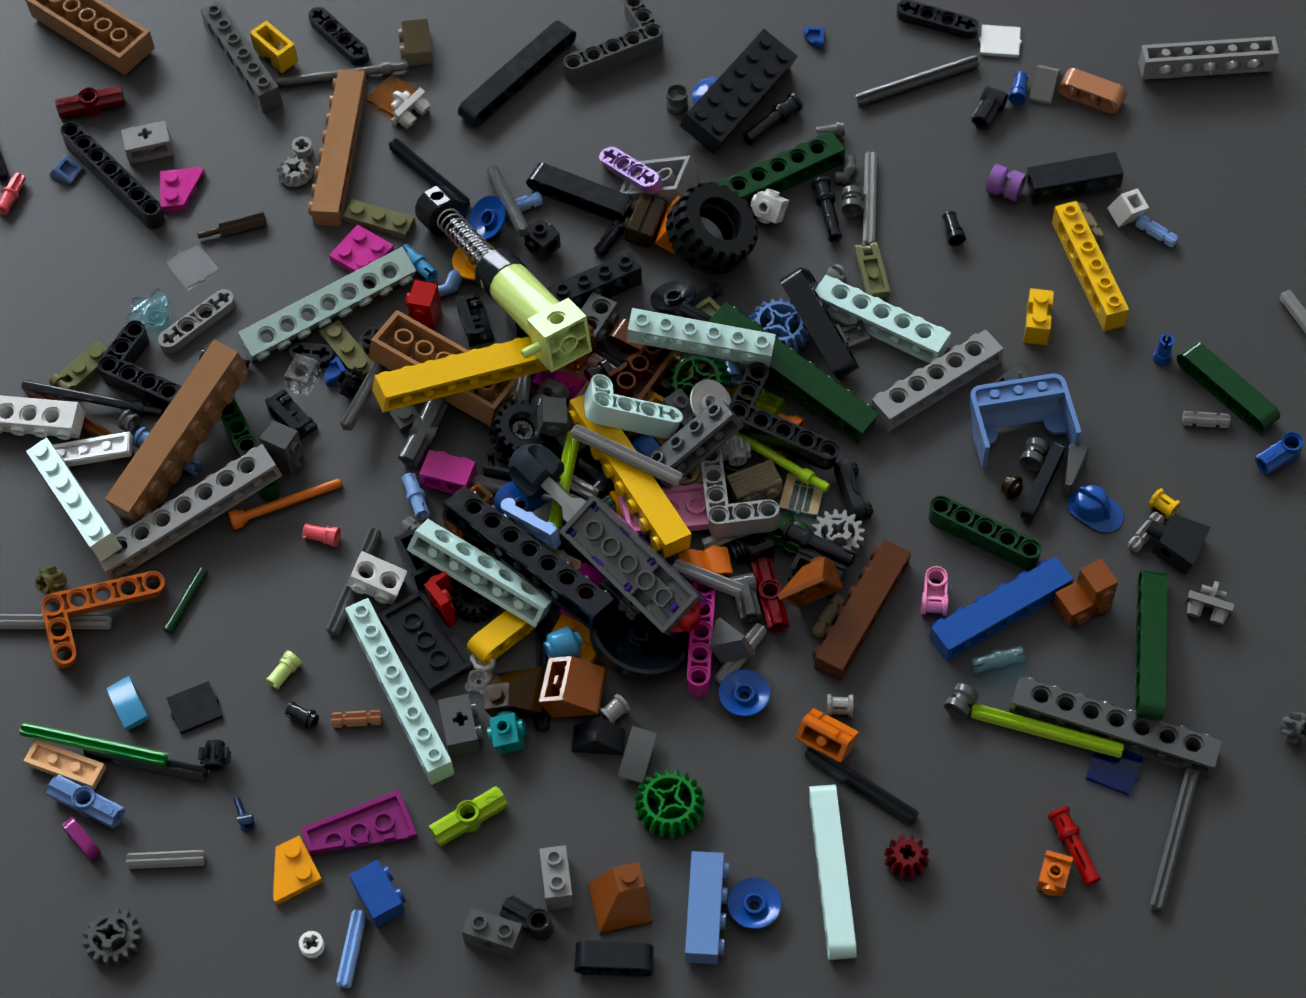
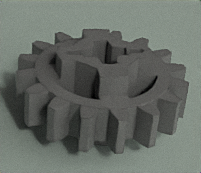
(113, 946)

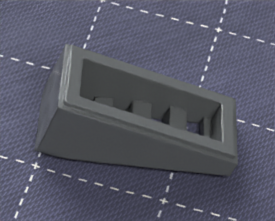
(1075, 461)

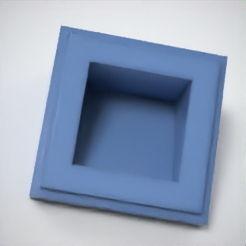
(66, 170)

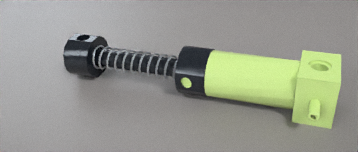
(555, 328)

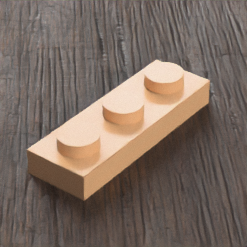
(64, 763)

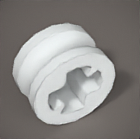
(309, 937)

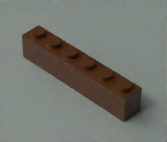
(862, 610)

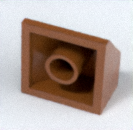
(812, 583)
(620, 899)

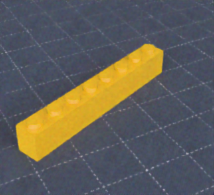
(454, 374)
(639, 489)

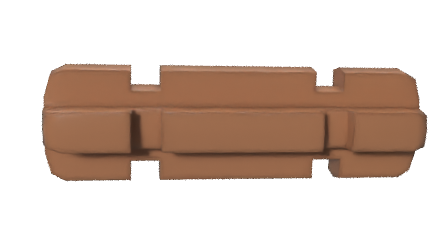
(356, 718)

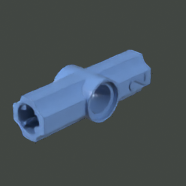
(74, 794)

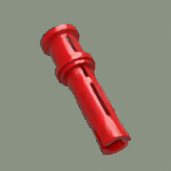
(1071, 832)

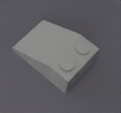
(676, 174)

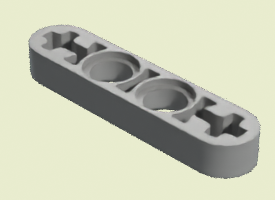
(200, 324)

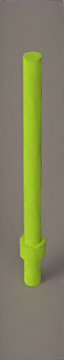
(805, 475)

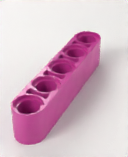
(700, 646)

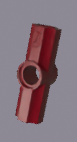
(90, 101)
(772, 607)

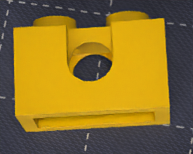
(266, 43)
(1039, 321)

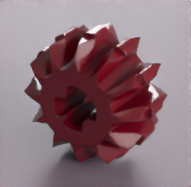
(917, 859)

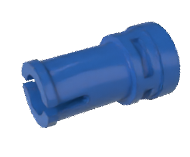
(1018, 91)
(1163, 352)

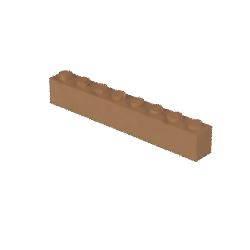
(339, 148)

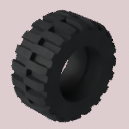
(696, 243)

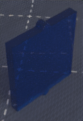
(1115, 772)

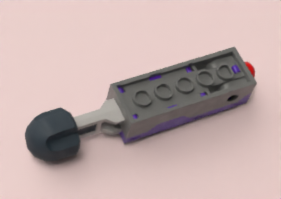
(612, 545)

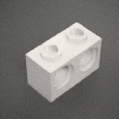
(379, 572)

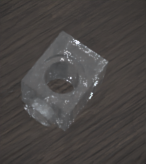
(301, 366)

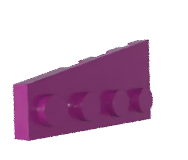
(365, 825)

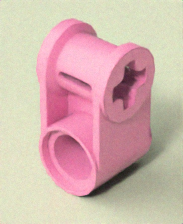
(935, 595)

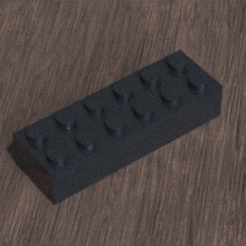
(738, 91)

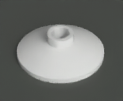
(706, 393)

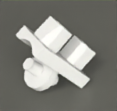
(403, 112)

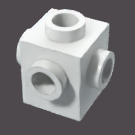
(769, 206)

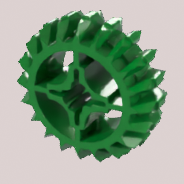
(694, 363)
(655, 791)

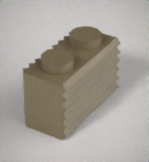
(416, 42)
(759, 477)

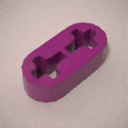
(81, 839)

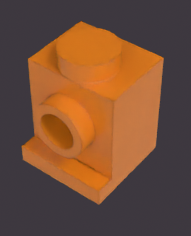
(1057, 864)

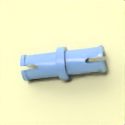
(415, 496)

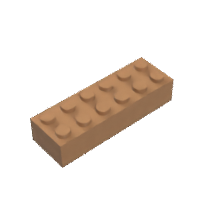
(96, 30)
(410, 343)

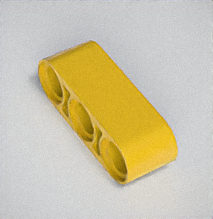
(498, 637)

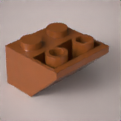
(572, 687)

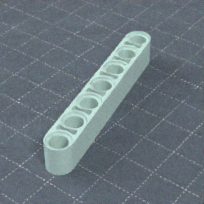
(832, 872)

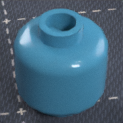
(563, 643)

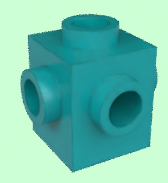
(507, 732)

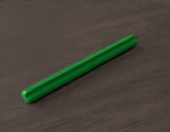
(94, 744)

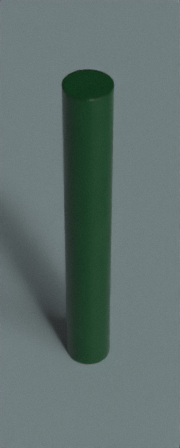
(185, 600)

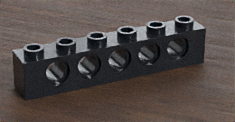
(604, 279)

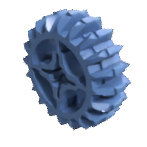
(782, 319)

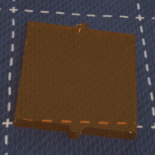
(382, 95)

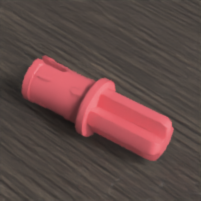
(10, 193)

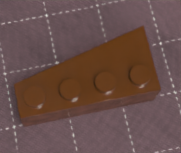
(643, 372)

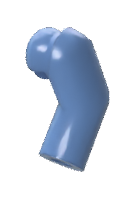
(451, 285)

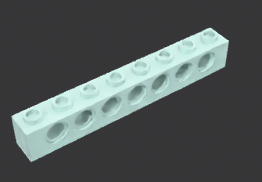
(395, 261)
(400, 691)

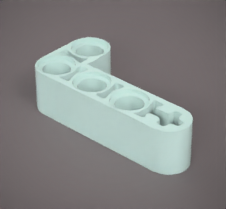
(628, 413)

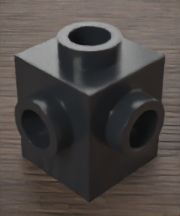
(542, 239)

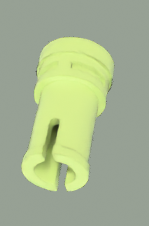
(287, 665)

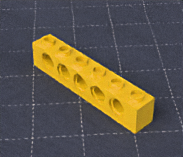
(1090, 266)

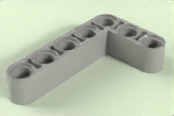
(732, 514)

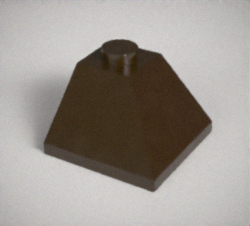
(515, 692)

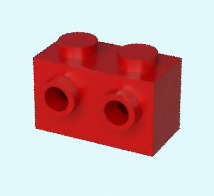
(424, 304)

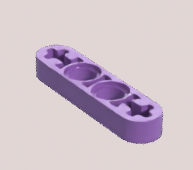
(633, 167)

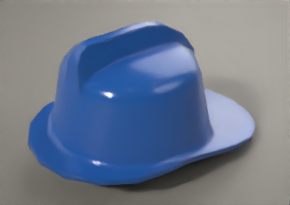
(1095, 509)

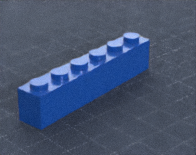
(999, 609)

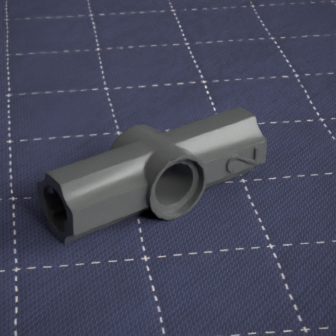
(422, 432)

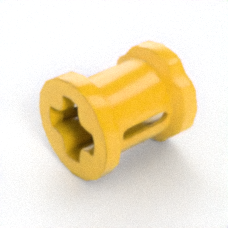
(1164, 503)

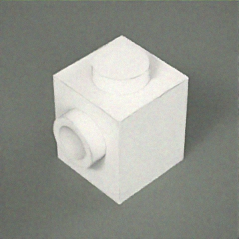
(1128, 207)

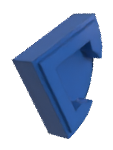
(814, 36)
(333, 370)

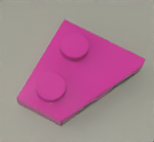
(178, 187)

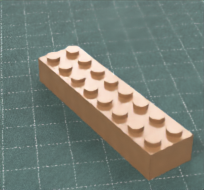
(178, 433)

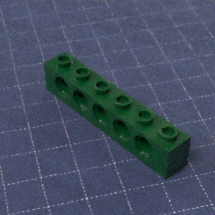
(789, 167)

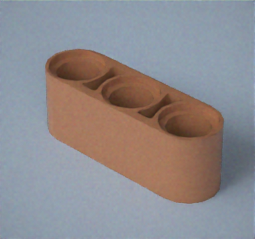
(1092, 90)

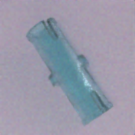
(998, 659)

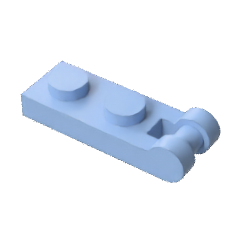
(543, 531)

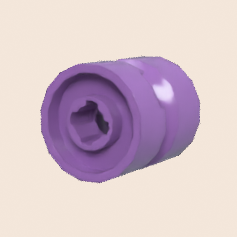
(998, 180)

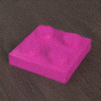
(360, 249)

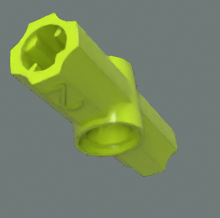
(455, 825)

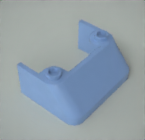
(1022, 402)

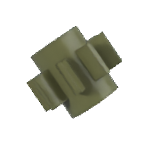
(50, 580)

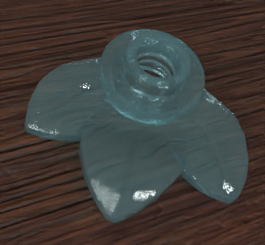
(147, 309)

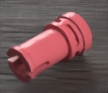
(327, 535)

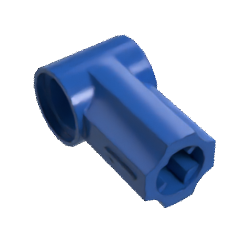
(1279, 453)

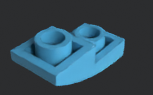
(128, 703)

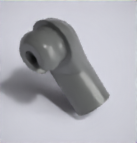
(849, 168)

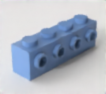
(704, 908)

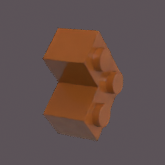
(1088, 596)

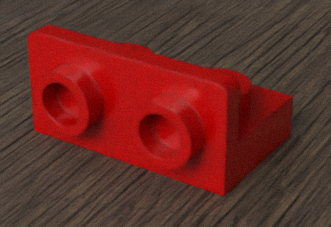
(440, 595)

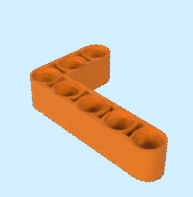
(92, 604)

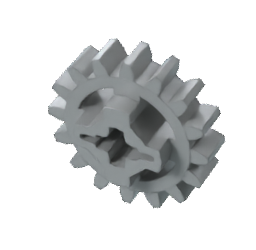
(837, 530)

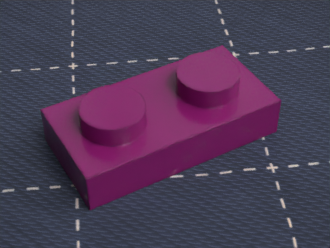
(572, 382)

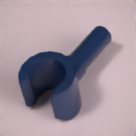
(245, 821)

